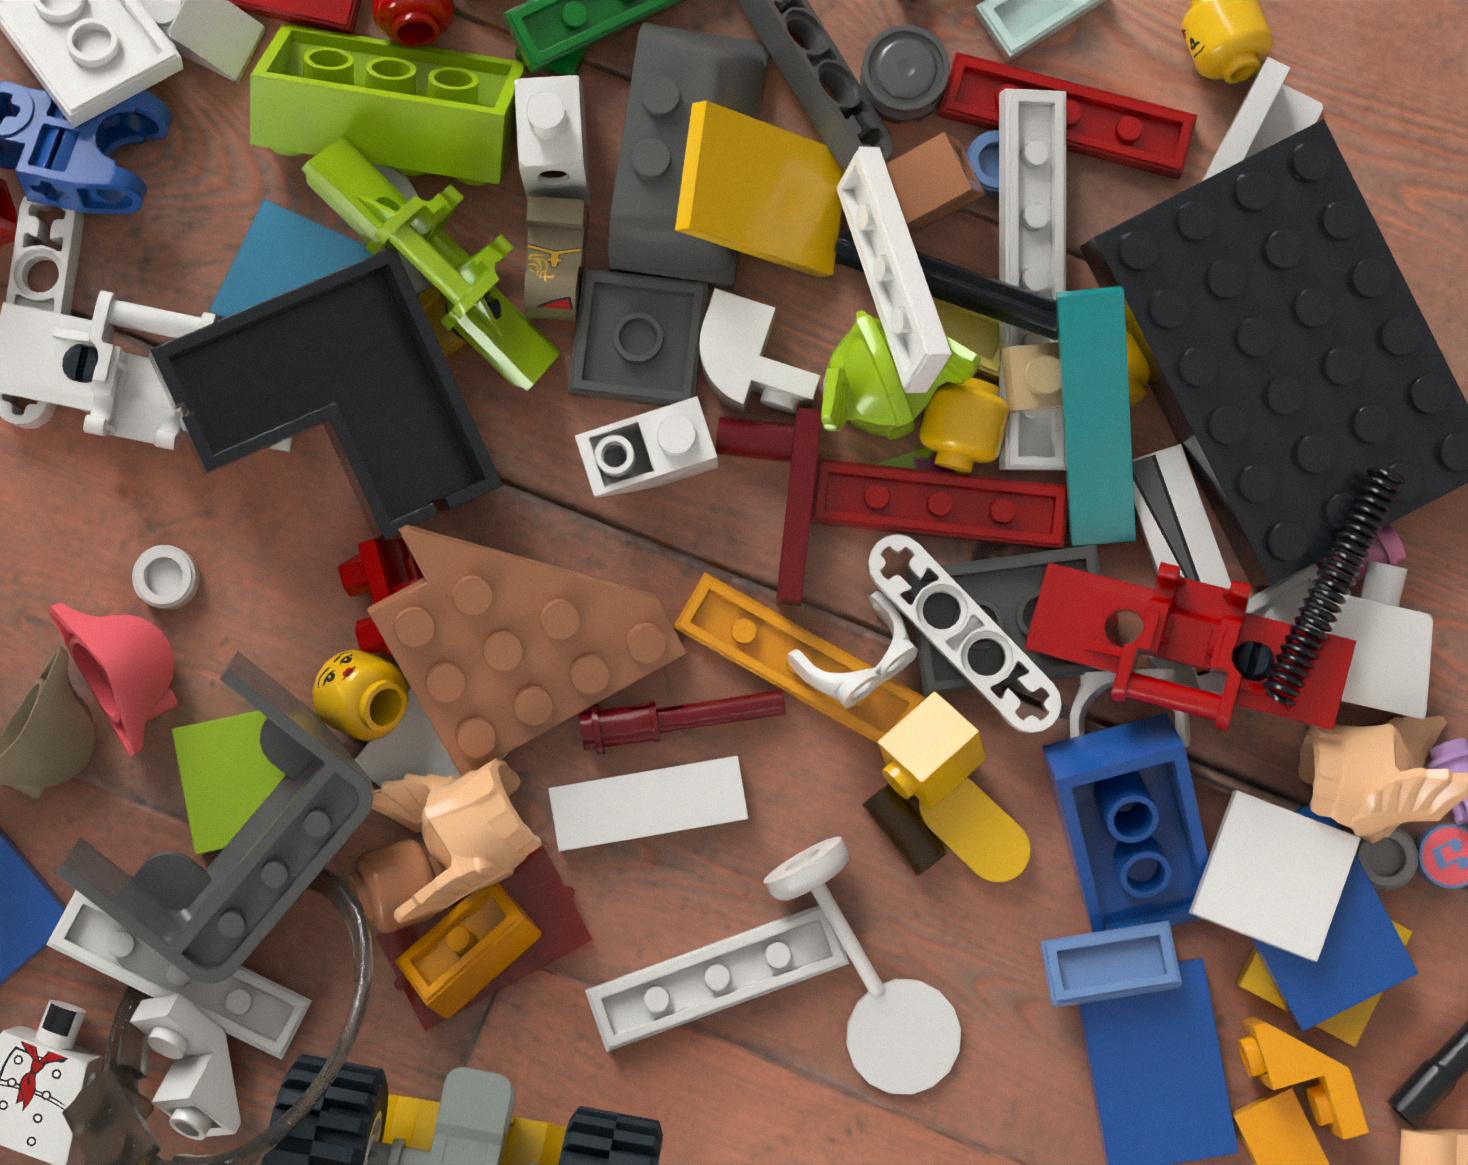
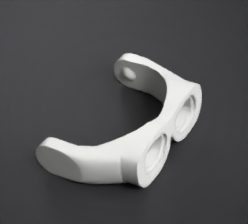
(1095, 683)
(854, 686)

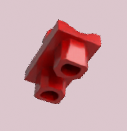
(382, 571)

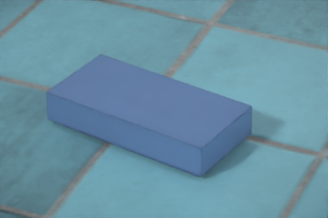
(1110, 964)

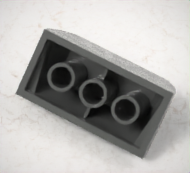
(668, 76)

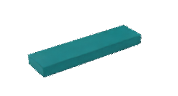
(1096, 415)

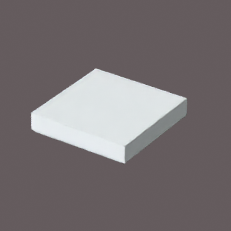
(1275, 875)

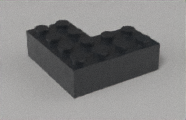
(344, 357)

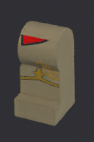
(555, 257)

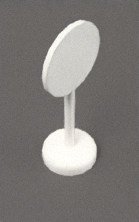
(901, 1029)

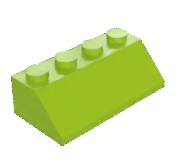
(391, 101)

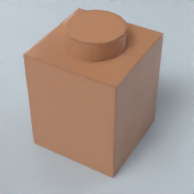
(934, 181)

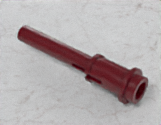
(646, 722)

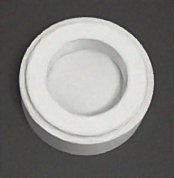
(166, 577)

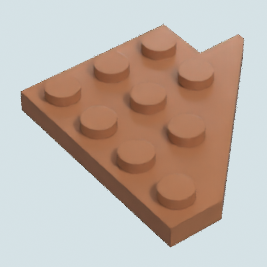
(513, 643)

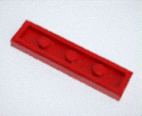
(1096, 120)
(939, 504)

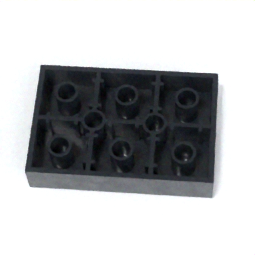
(1286, 350)

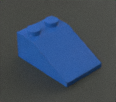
(1130, 822)

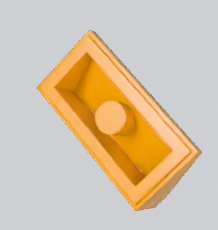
(468, 949)

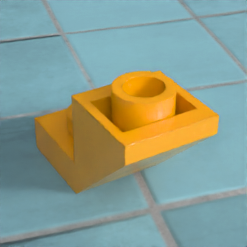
(1285, 1061)

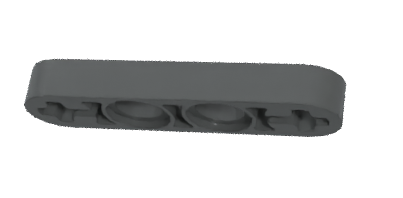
(841, 124)

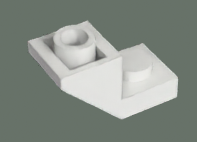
(200, 1082)

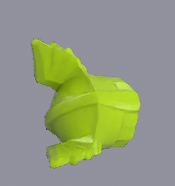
(866, 386)

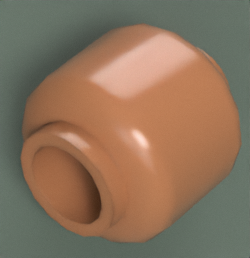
(390, 878)

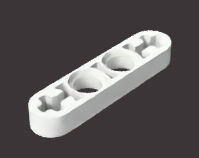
(59, 299)
(970, 627)

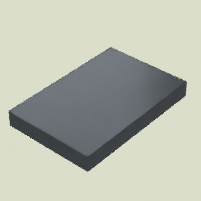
(1008, 594)

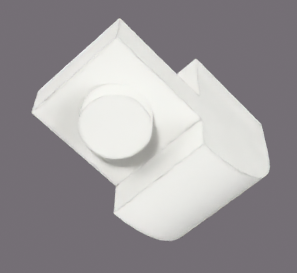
(733, 358)

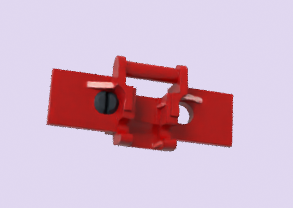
(1188, 626)

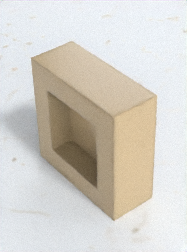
(1032, 377)

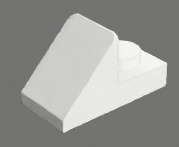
(209, 33)

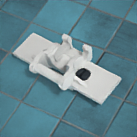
(78, 367)

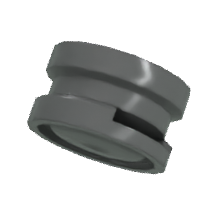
(905, 73)

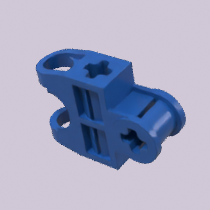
(76, 160)

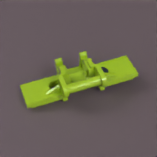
(415, 227)

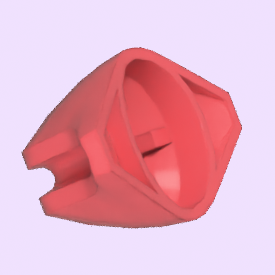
(124, 665)

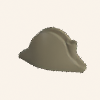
(48, 734)

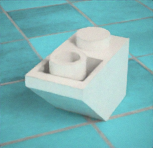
(648, 449)

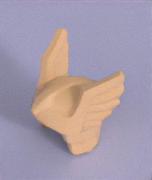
(1376, 775)
(464, 827)

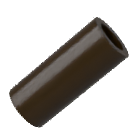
(904, 829)

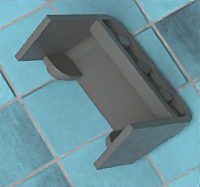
(220, 914)

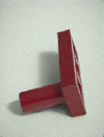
(786, 444)

